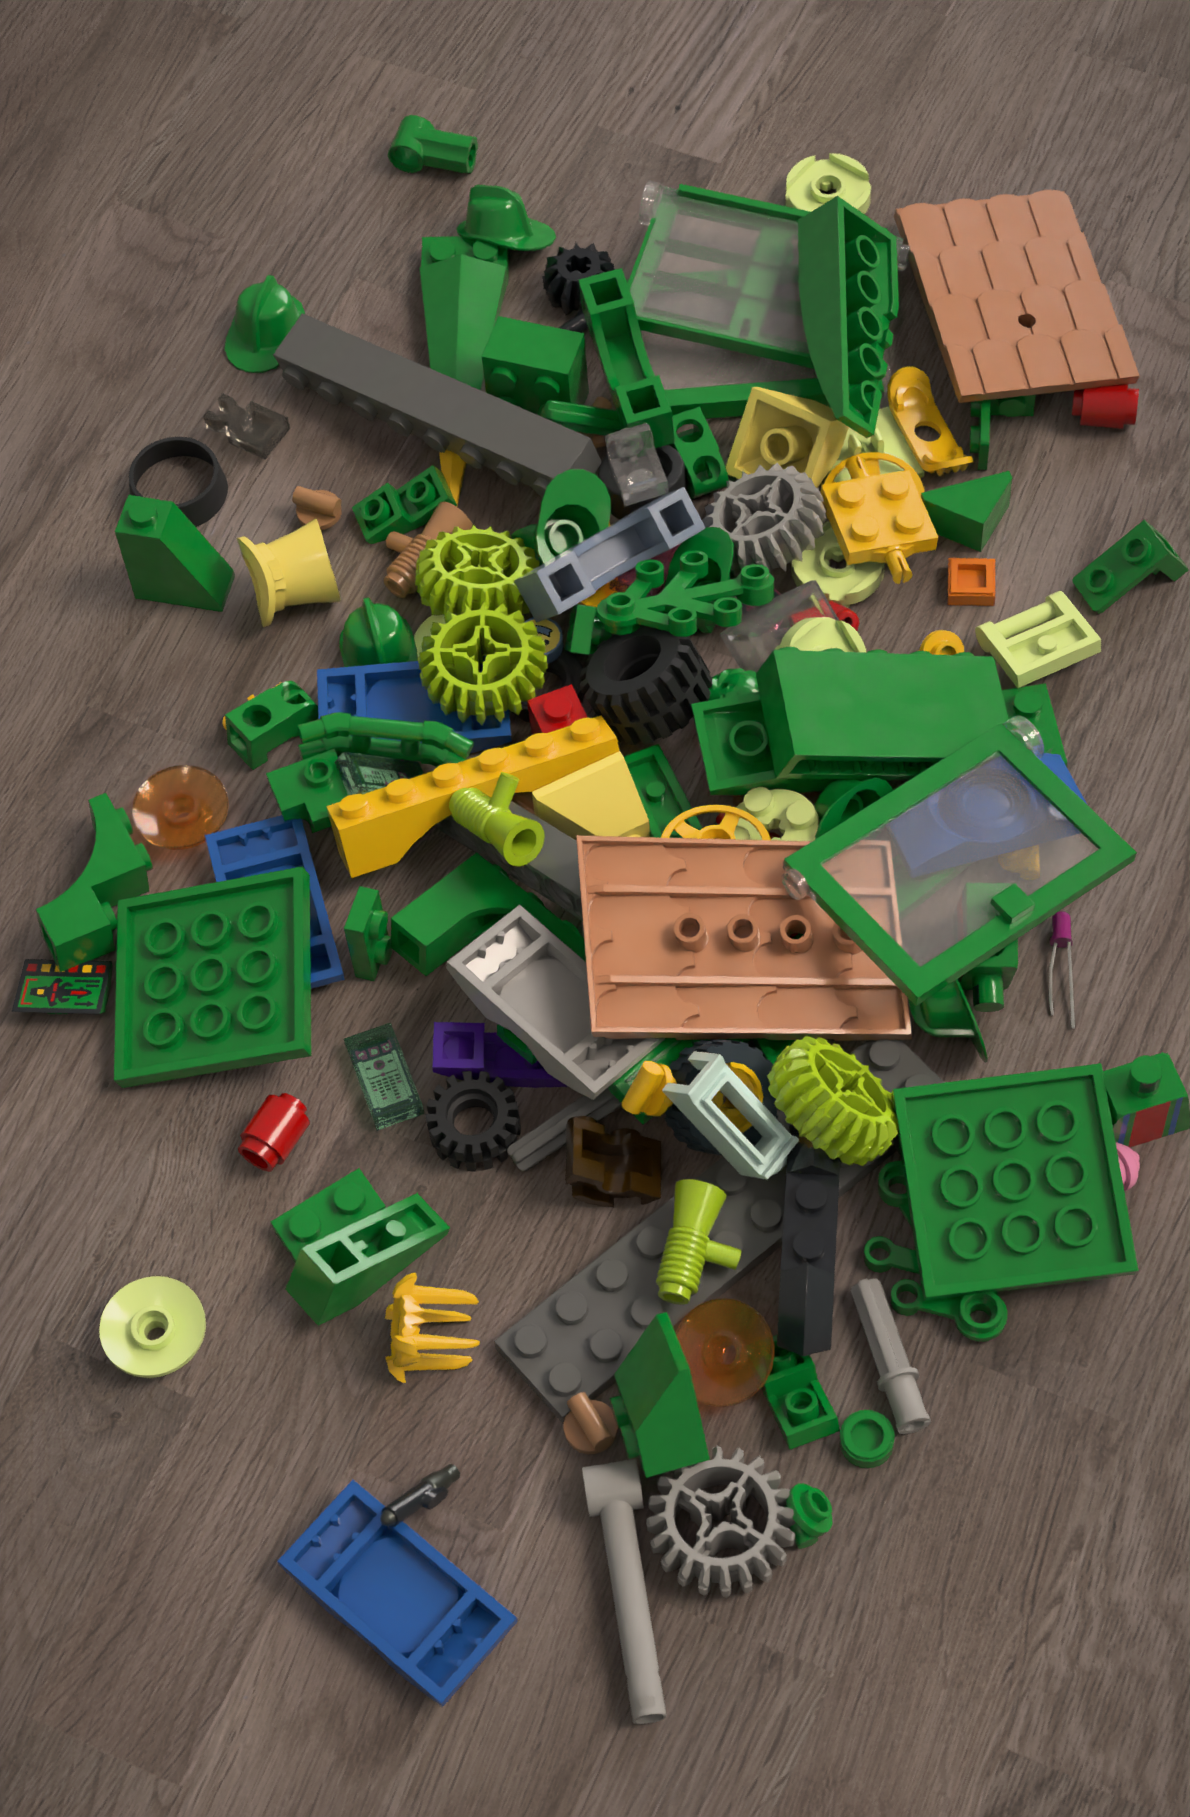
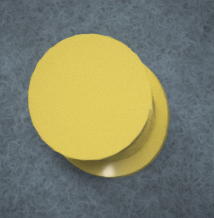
(290, 571)

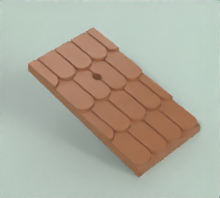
(1014, 296)
(701, 947)

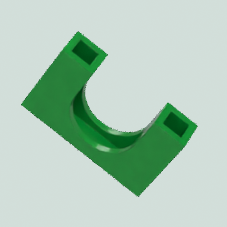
(462, 910)

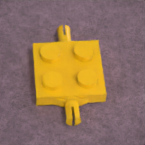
(879, 518)

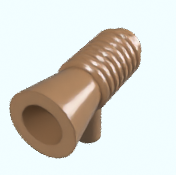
(402, 571)

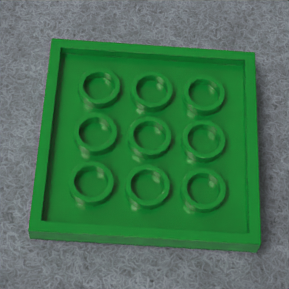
(213, 978)
(1013, 1182)

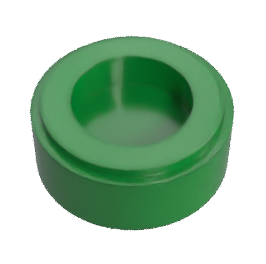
(867, 1439)

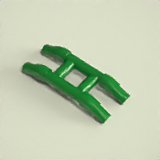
(414, 741)

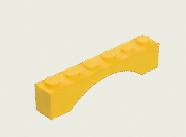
(384, 823)

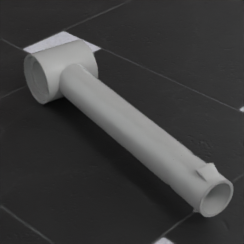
(613, 1494)

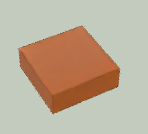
(971, 581)

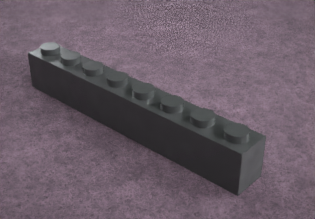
(431, 406)

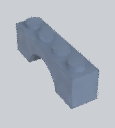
(609, 554)

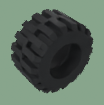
(645, 683)

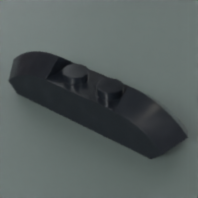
(808, 1249)

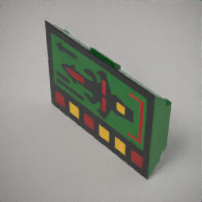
(75, 990)

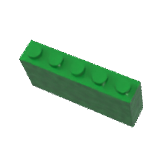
(874, 710)

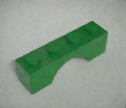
(623, 357)

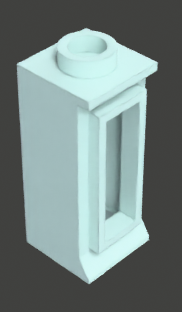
(695, 1103)

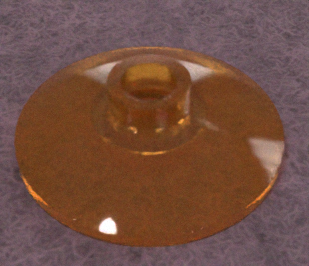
(176, 792)
(705, 1336)

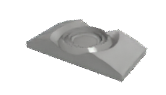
(540, 994)

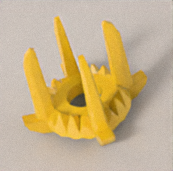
(405, 1335)

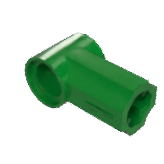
(420, 145)

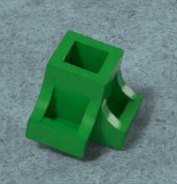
(307, 788)

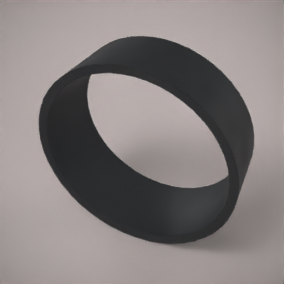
(210, 500)

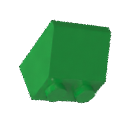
(658, 1403)

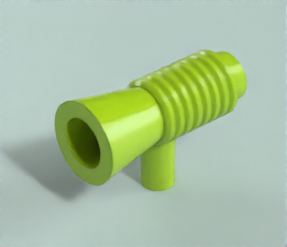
(490, 819)
(688, 1241)

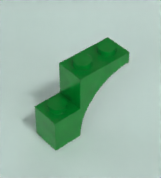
(81, 919)

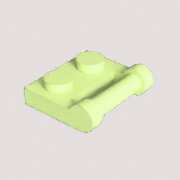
(1045, 646)

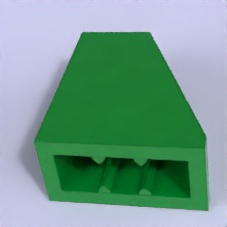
(170, 556)

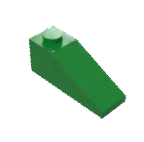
(362, 1257)

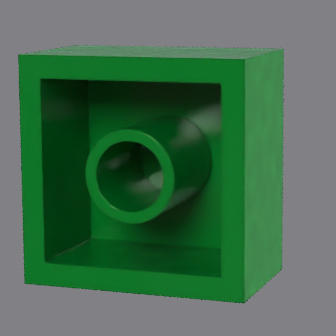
(535, 364)

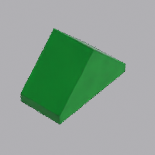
(969, 509)

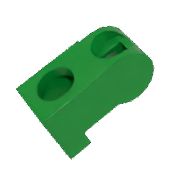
(700, 453)
(268, 721)

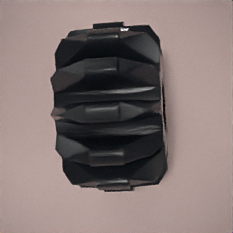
(567, 268)

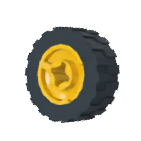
(747, 1065)

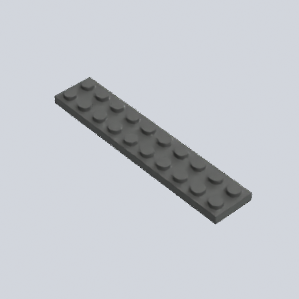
(597, 1317)

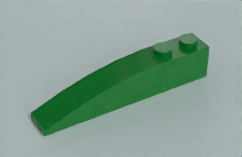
(847, 307)

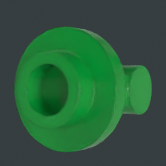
(811, 1514)

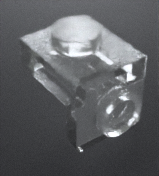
(636, 464)

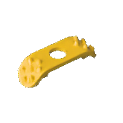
(914, 406)

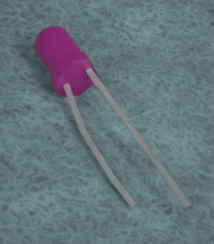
(1061, 939)

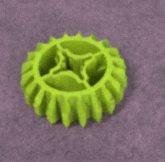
(472, 569)
(510, 670)
(833, 1100)

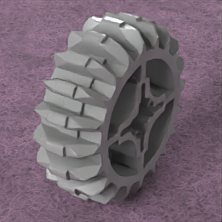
(768, 516)
(756, 1548)

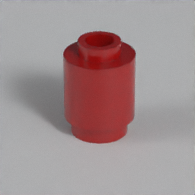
(1106, 406)
(273, 1131)

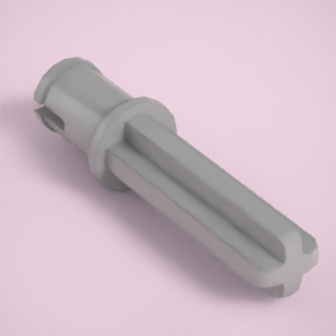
(895, 1373)

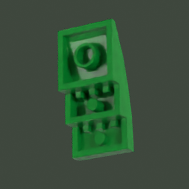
(738, 748)

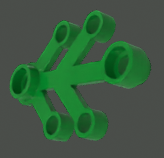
(626, 611)
(906, 1259)

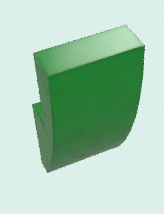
(402, 508)
(798, 1399)

